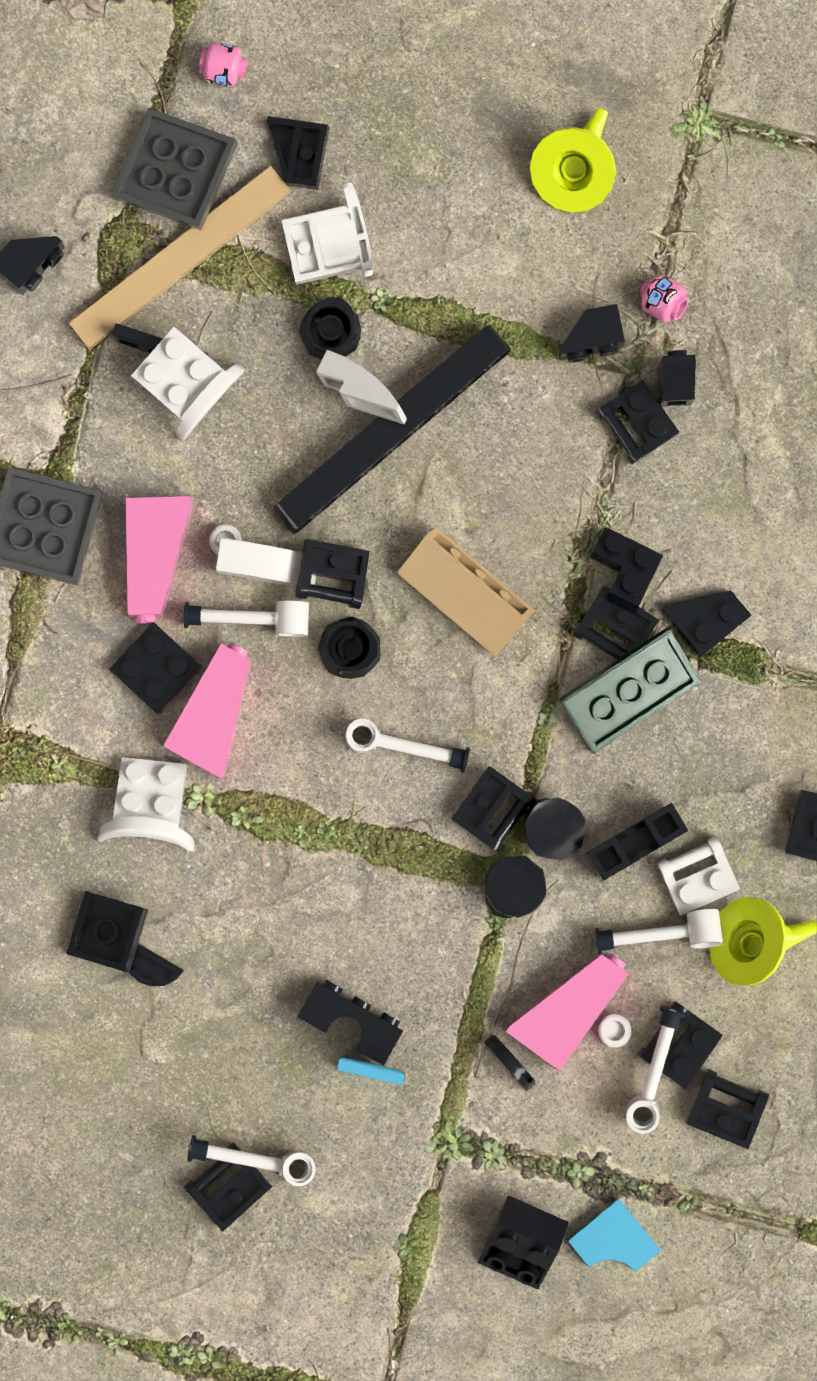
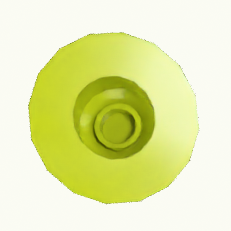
(574, 166)
(754, 940)

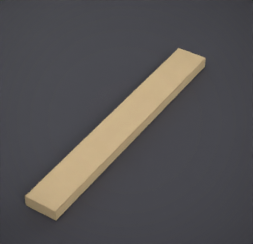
(180, 258)

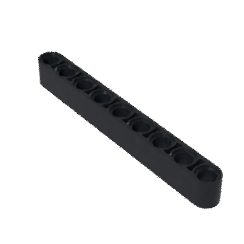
(385, 436)

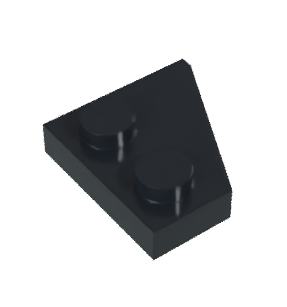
(299, 150)
(707, 619)

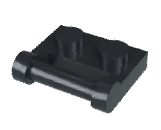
(645, 415)
(335, 563)
(627, 623)
(485, 801)
(688, 1052)
(723, 1119)
(233, 1197)

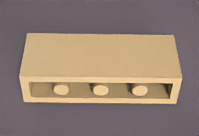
(465, 591)

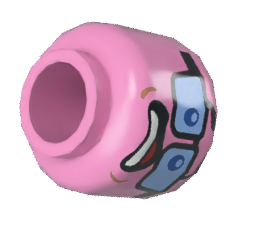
(222, 64)
(663, 298)

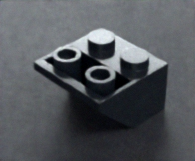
(523, 1242)

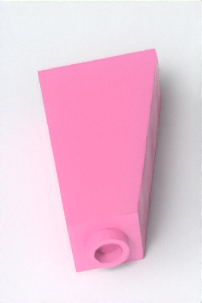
(154, 545)
(211, 715)
(566, 1014)

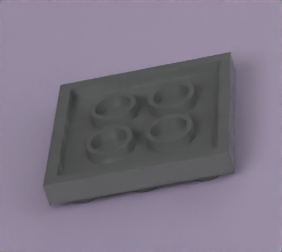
(174, 169)
(46, 525)

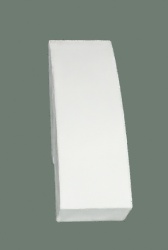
(359, 387)
(259, 562)

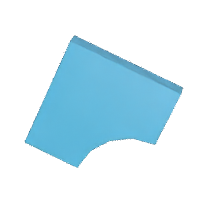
(370, 1070)
(614, 1236)

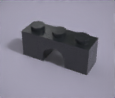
(636, 842)
(327, 1004)

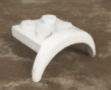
(329, 241)
(184, 379)
(149, 802)

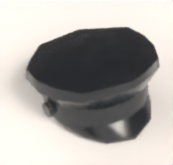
(330, 327)
(349, 648)
(554, 828)
(514, 887)

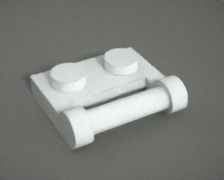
(702, 886)

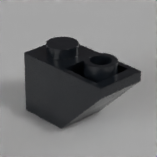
(27, 259)
(595, 332)
(676, 379)

